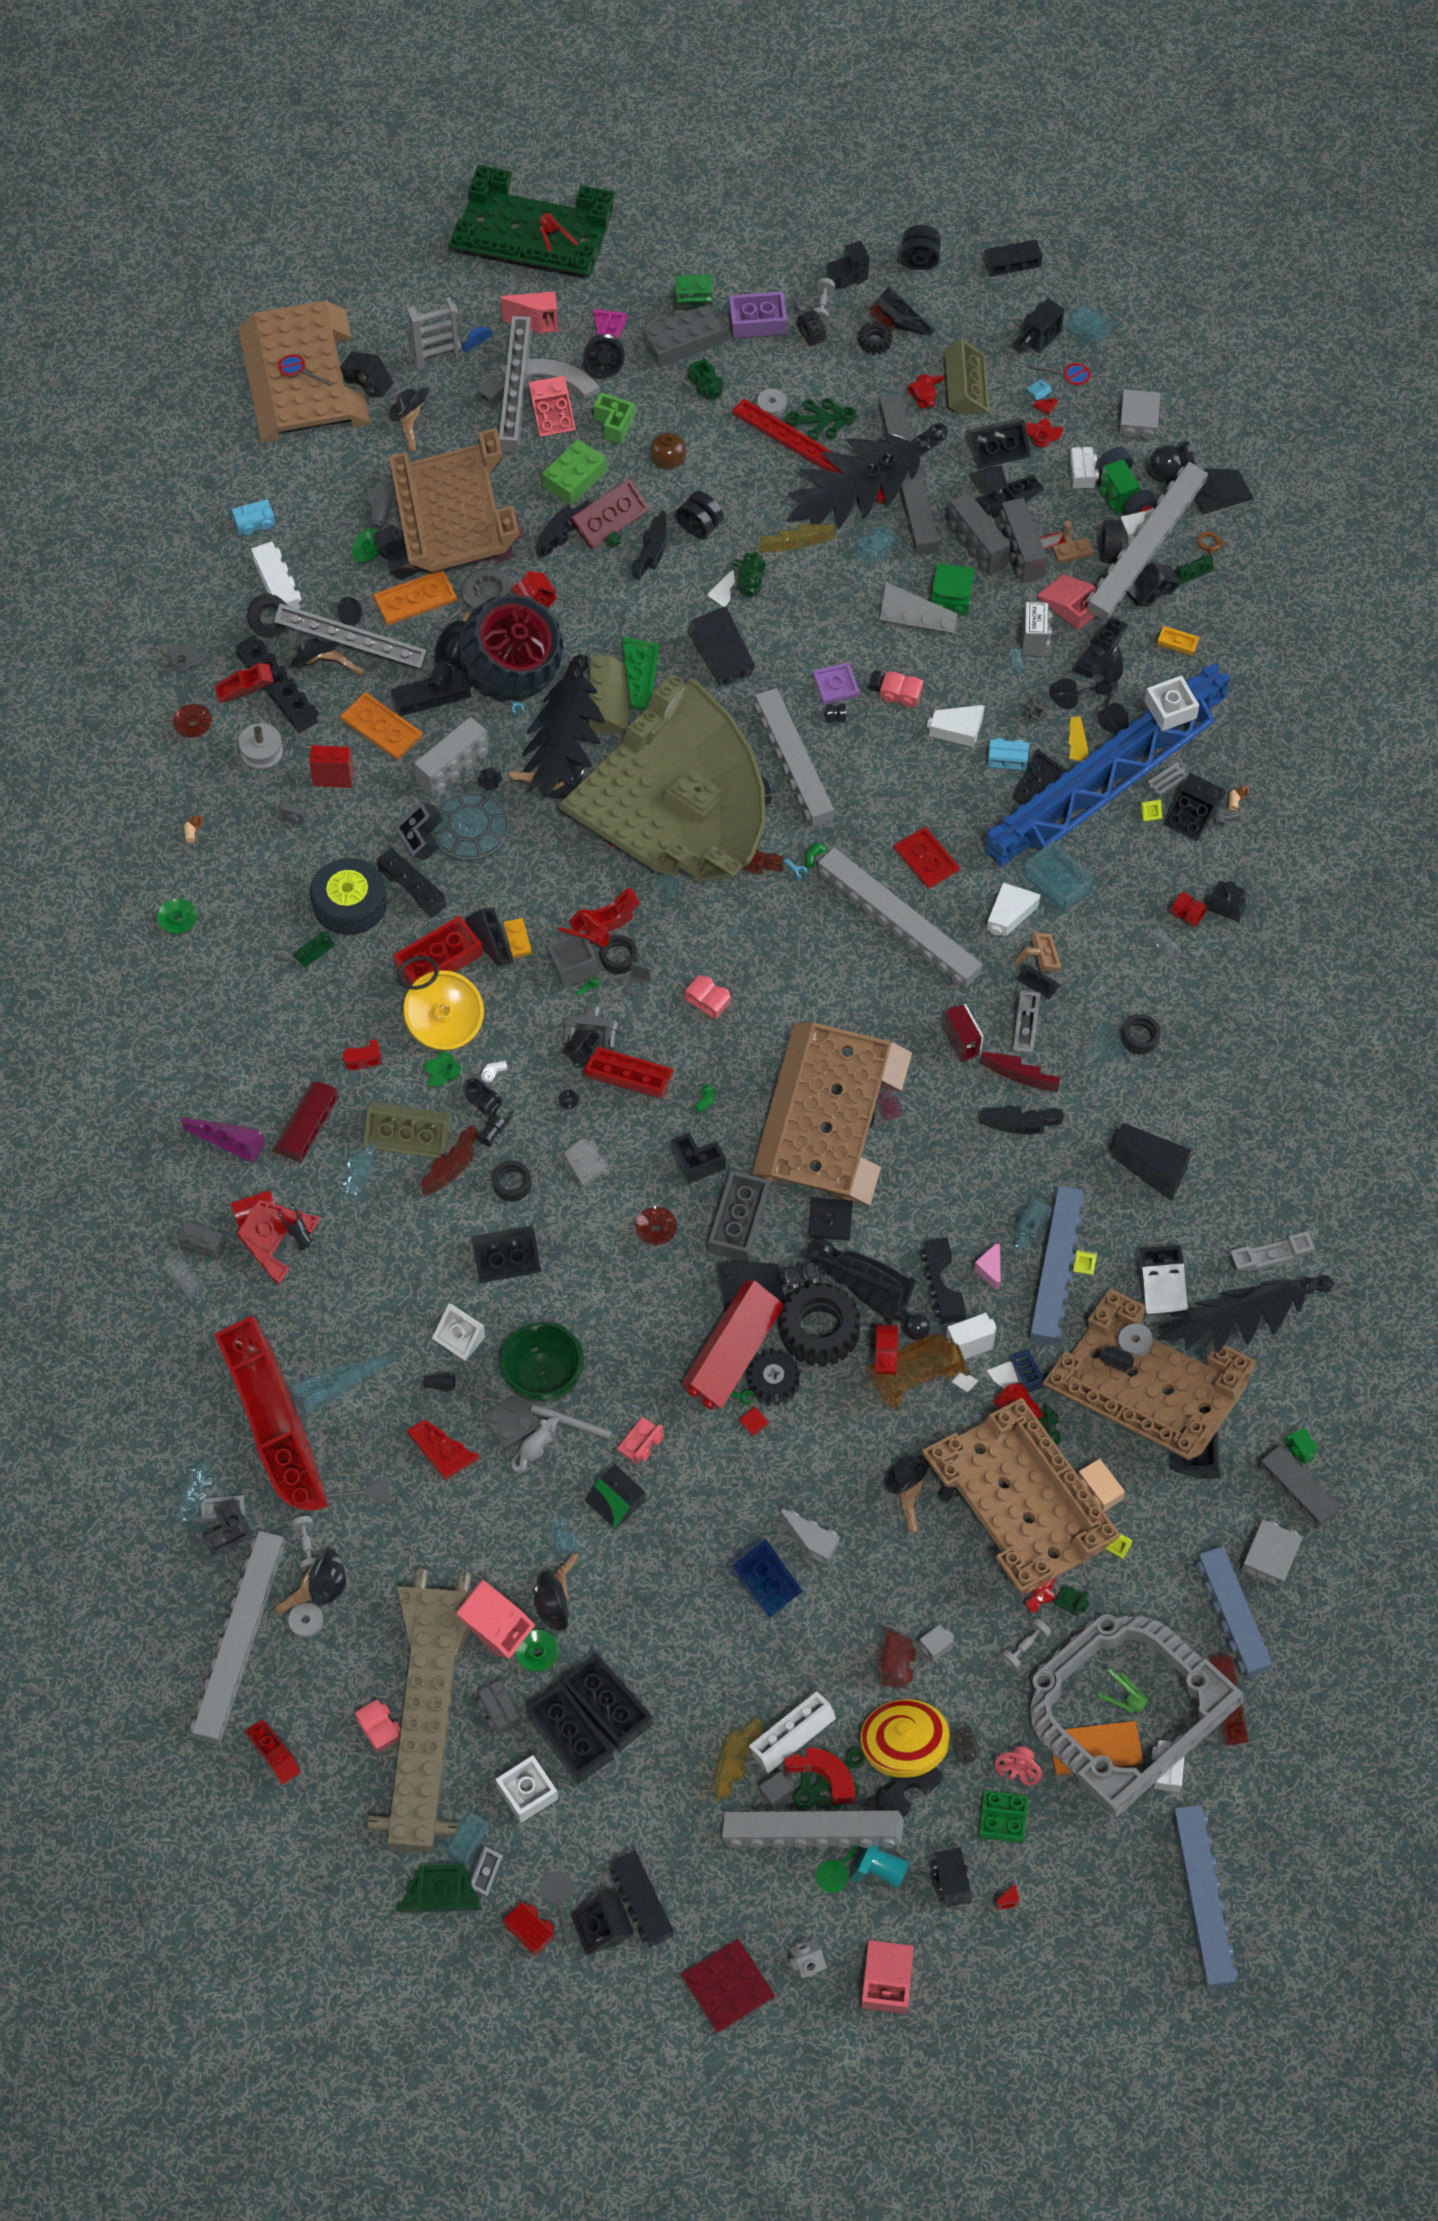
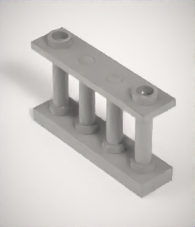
(416, 331)

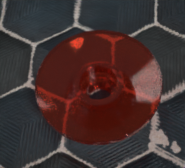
(192, 714)
(656, 1217)

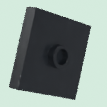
(830, 1219)

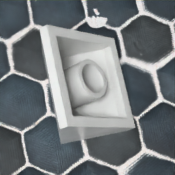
(459, 1332)

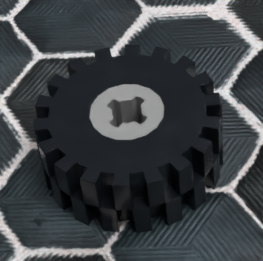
(769, 1387)

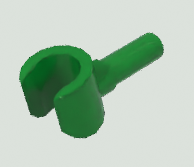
(591, 984)
(741, 1396)

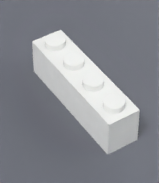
(274, 574)
(792, 1732)

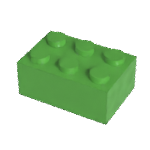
(574, 472)

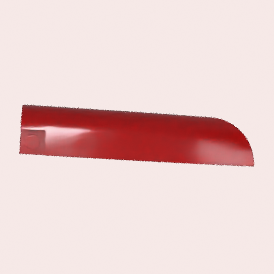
(272, 1415)

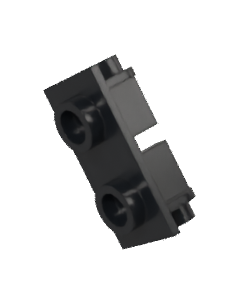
(1038, 981)

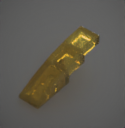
(805, 536)

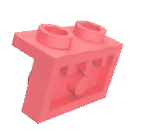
(641, 1440)

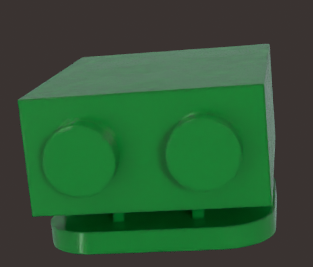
(693, 291)
(953, 587)

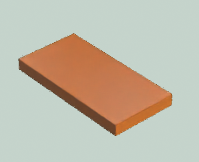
(415, 597)
(381, 726)
(1116, 1741)

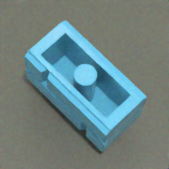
(253, 517)
(1008, 754)

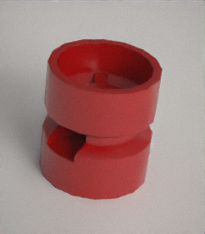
(1187, 908)

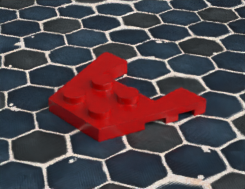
(265, 1230)

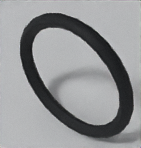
(419, 986)

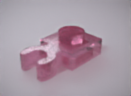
(889, 1106)

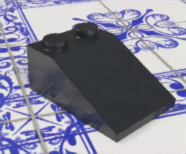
(1222, 490)
(733, 1275)

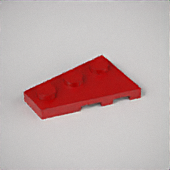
(440, 1450)

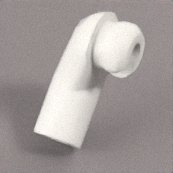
(492, 1069)

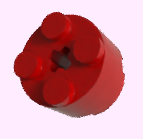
(536, 586)

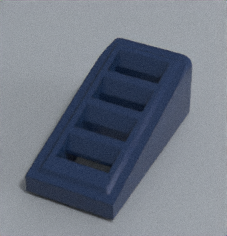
(1033, 1384)

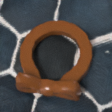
(1219, 544)

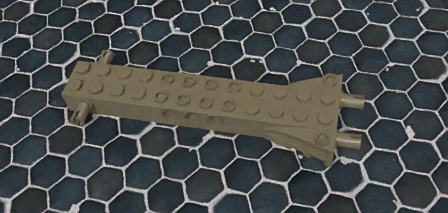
(435, 1644)

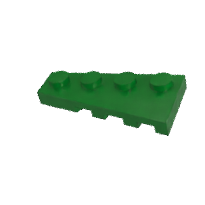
(640, 670)

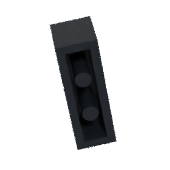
(1012, 258)

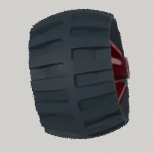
(490, 655)

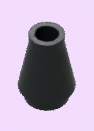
(443, 1382)

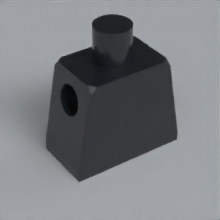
(1227, 900)

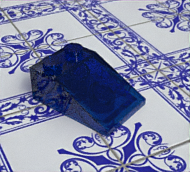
(764, 1576)

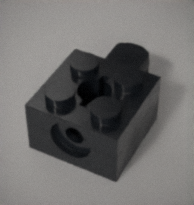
(1041, 326)

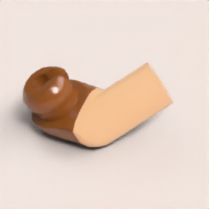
(1237, 795)
(191, 827)

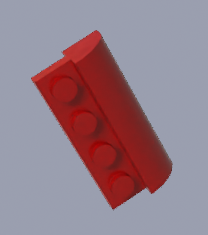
(629, 1073)

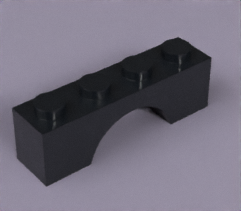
(398, 870)
(949, 1304)

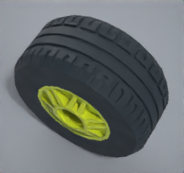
(348, 896)

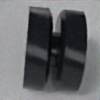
(920, 247)
(699, 515)

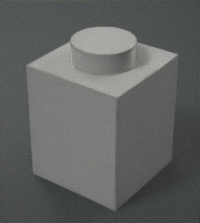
(936, 1643)

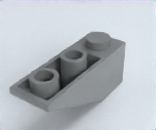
(814, 1540)

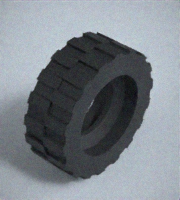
(1111, 540)
(253, 615)

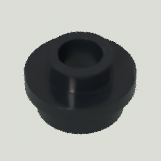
(568, 1094)

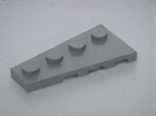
(909, 609)

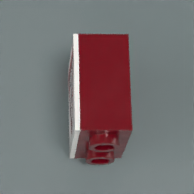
(963, 1032)

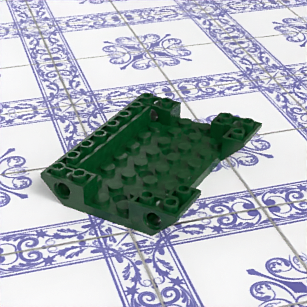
(496, 238)

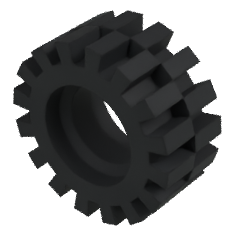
(811, 327)
(875, 346)

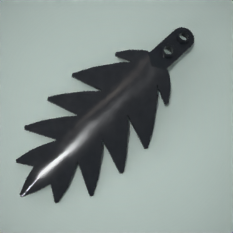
(885, 465)
(561, 727)
(1245, 1308)

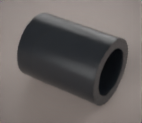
(876, 681)

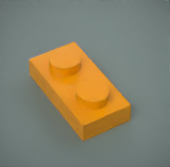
(1178, 640)
(517, 938)

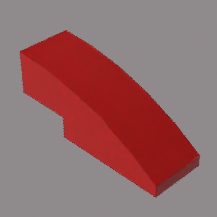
(244, 682)

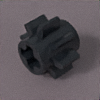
(489, 778)

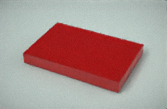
(926, 858)

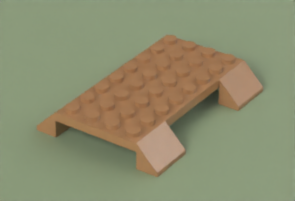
(299, 400)
(451, 506)

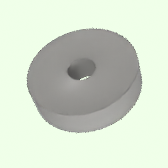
(775, 395)
(1136, 1331)
(302, 1611)

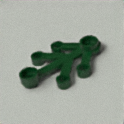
(823, 418)
(823, 1785)

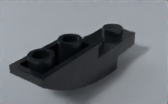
(1022, 488)
(557, 529)
(653, 547)
(1106, 639)
(1012, 1120)

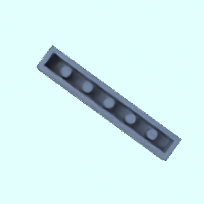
(1234, 1613)

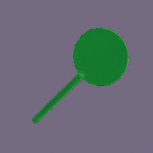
(833, 1875)

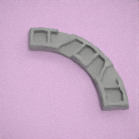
(551, 368)

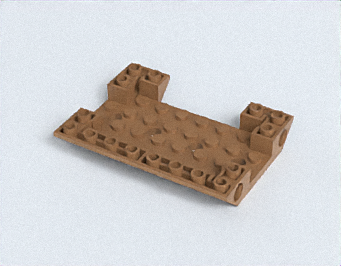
(806, 1102)
(1139, 1400)
(1038, 1487)

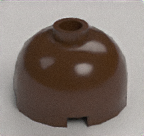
(668, 451)

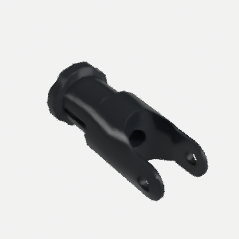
(493, 1127)
(298, 1231)

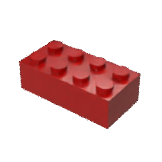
(449, 945)

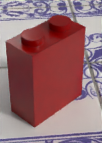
(331, 766)

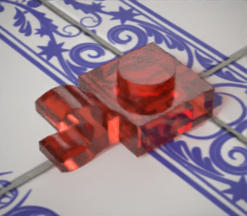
(878, 314)

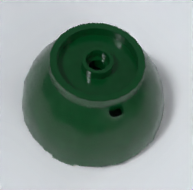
(557, 1355)

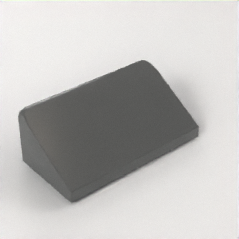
(484, 1869)

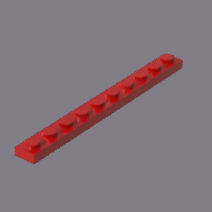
(788, 437)

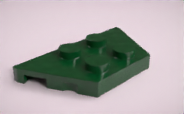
(440, 1890)

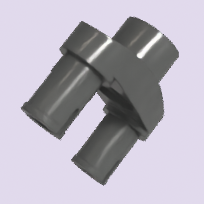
(591, 1020)

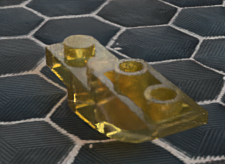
(731, 1765)

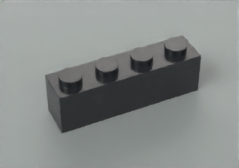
(419, 697)
(642, 1899)

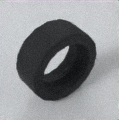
(615, 967)
(1144, 1021)
(514, 1195)

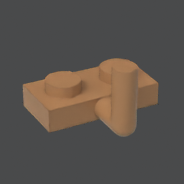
(1071, 549)
(1044, 950)

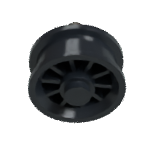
(604, 355)

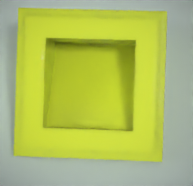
(1084, 1262)

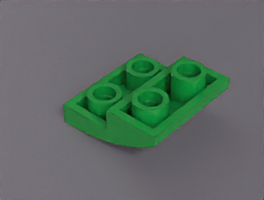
(1003, 1816)

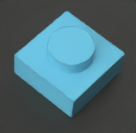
(1039, 390)

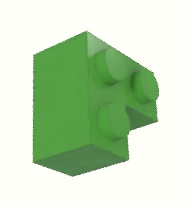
(616, 415)

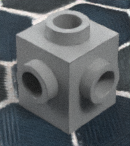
(807, 1959)

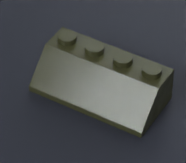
(966, 379)
(612, 698)
(407, 1129)

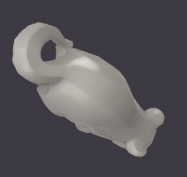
(533, 1445)

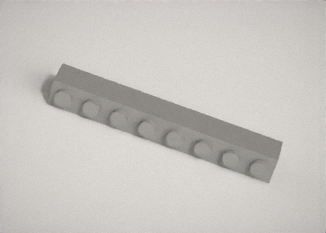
(515, 384)
(351, 636)
(794, 757)
(813, 1829)

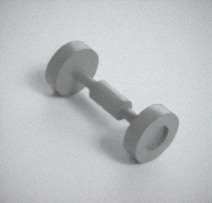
(824, 286)
(303, 1523)
(1011, 1659)

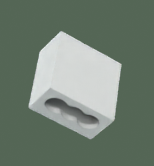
(973, 1335)

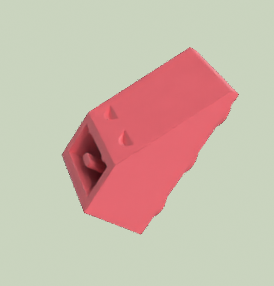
(537, 306)
(551, 406)
(1069, 599)
(495, 1620)
(887, 1977)

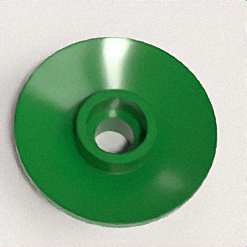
(364, 546)
(177, 909)
(541, 1641)

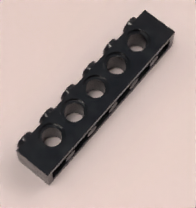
(299, 719)

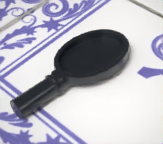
(349, 611)

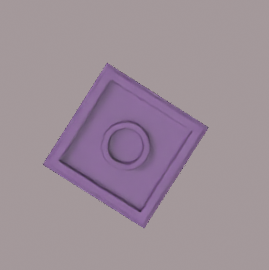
(836, 683)

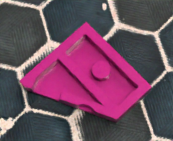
(610, 322)

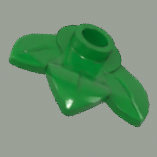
(439, 1069)

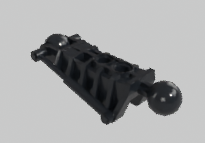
(873, 1283)

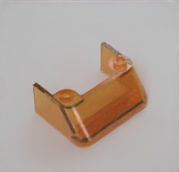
(917, 1364)

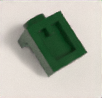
(1072, 1601)

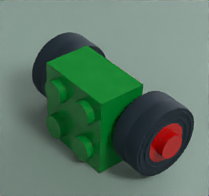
(1120, 484)

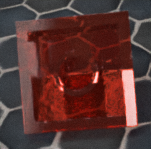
(897, 1661)

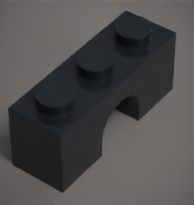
(894, 1797)

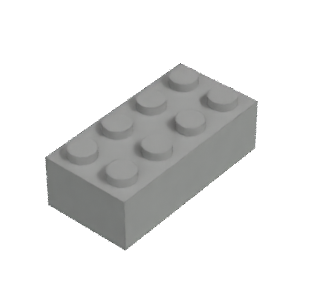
(451, 757)

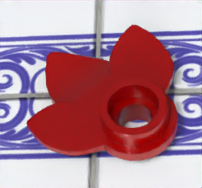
(1044, 431)

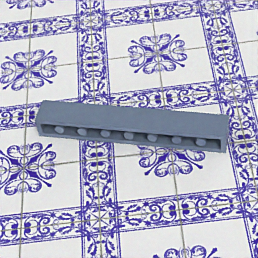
(1056, 1266)
(1203, 1897)

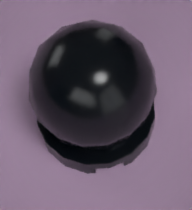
(1168, 460)

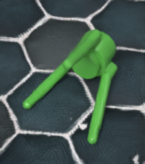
(1136, 1698)

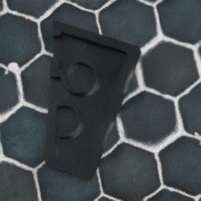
(1039, 774)

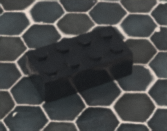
(608, 1702)
(569, 1733)

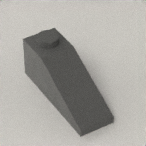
(1026, 1021)

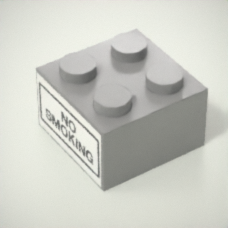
(1036, 628)

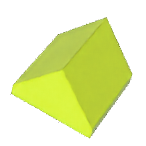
(1151, 810)
(1120, 1546)

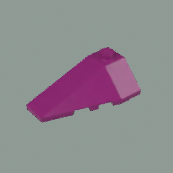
(232, 1138)

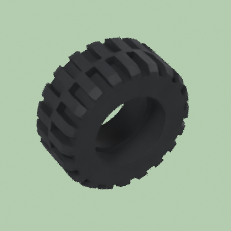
(820, 1300)

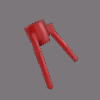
(550, 224)
(597, 936)

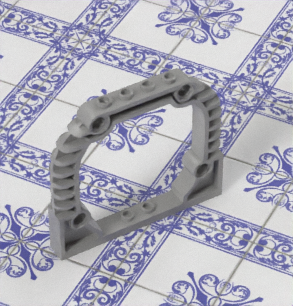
(1122, 1786)

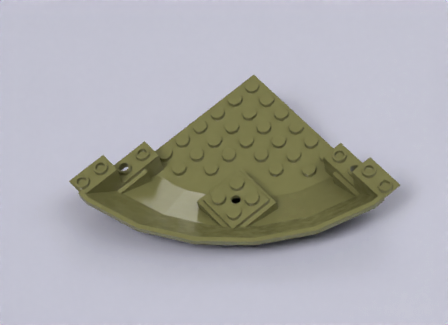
(647, 788)

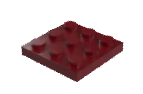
(728, 1986)

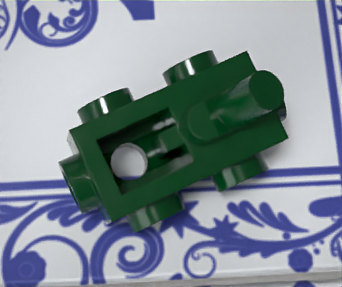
(706, 379)
(751, 573)

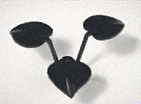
(1106, 664)

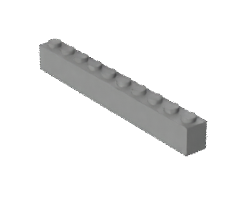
(1147, 541)
(899, 918)
(238, 1638)

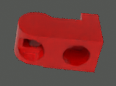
(362, 1057)

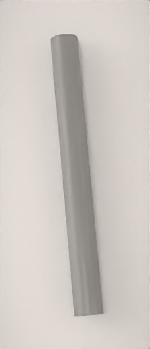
(572, 1421)

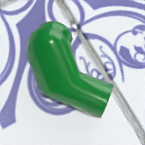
(816, 848)
(708, 1097)

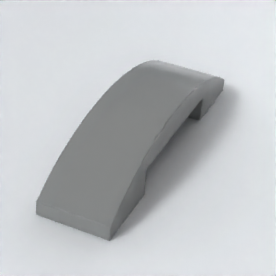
(1273, 1254)

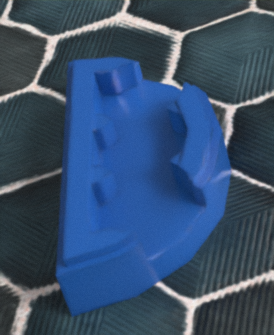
(476, 337)

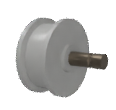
(260, 746)

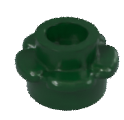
(613, 539)

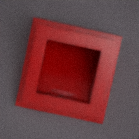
(1008, 1900)

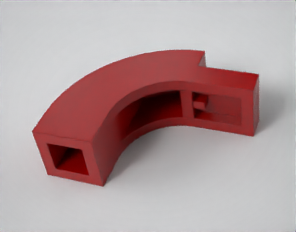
(611, 916)
(886, 1349)
(830, 1768)

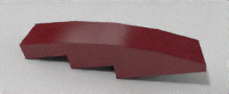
(1011, 1068)

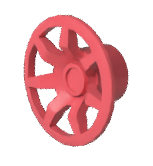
(1020, 1763)

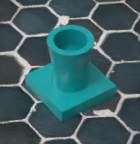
(881, 1864)

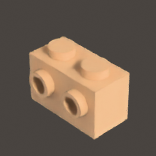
(1102, 1484)

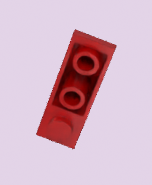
(273, 1751)

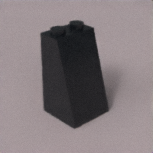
(721, 646)
(1151, 1158)

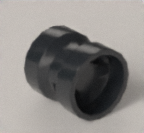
(831, 713)

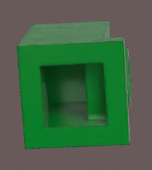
(1301, 1446)

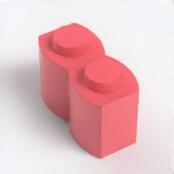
(901, 689)
(707, 996)
(378, 1726)

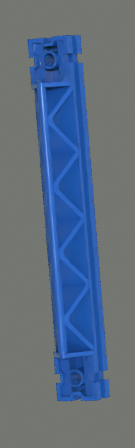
(1111, 762)

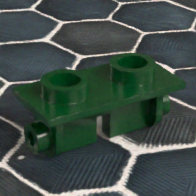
(1196, 569)
(314, 949)
(1049, 1421)

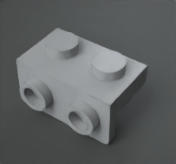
(586, 1161)

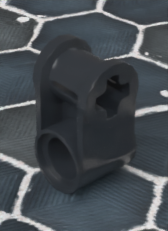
(581, 1045)
(484, 1099)

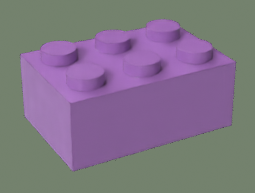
(758, 314)

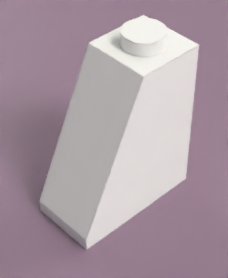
(957, 724)
(1011, 909)

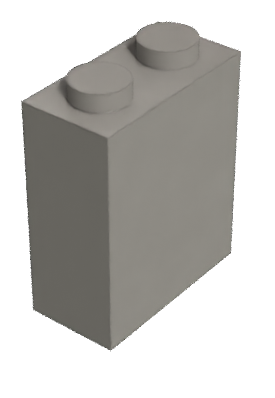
(1139, 414)
(1272, 1553)

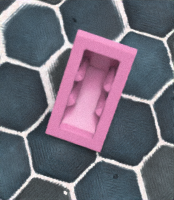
(989, 1267)

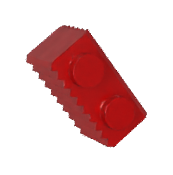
(529, 1928)

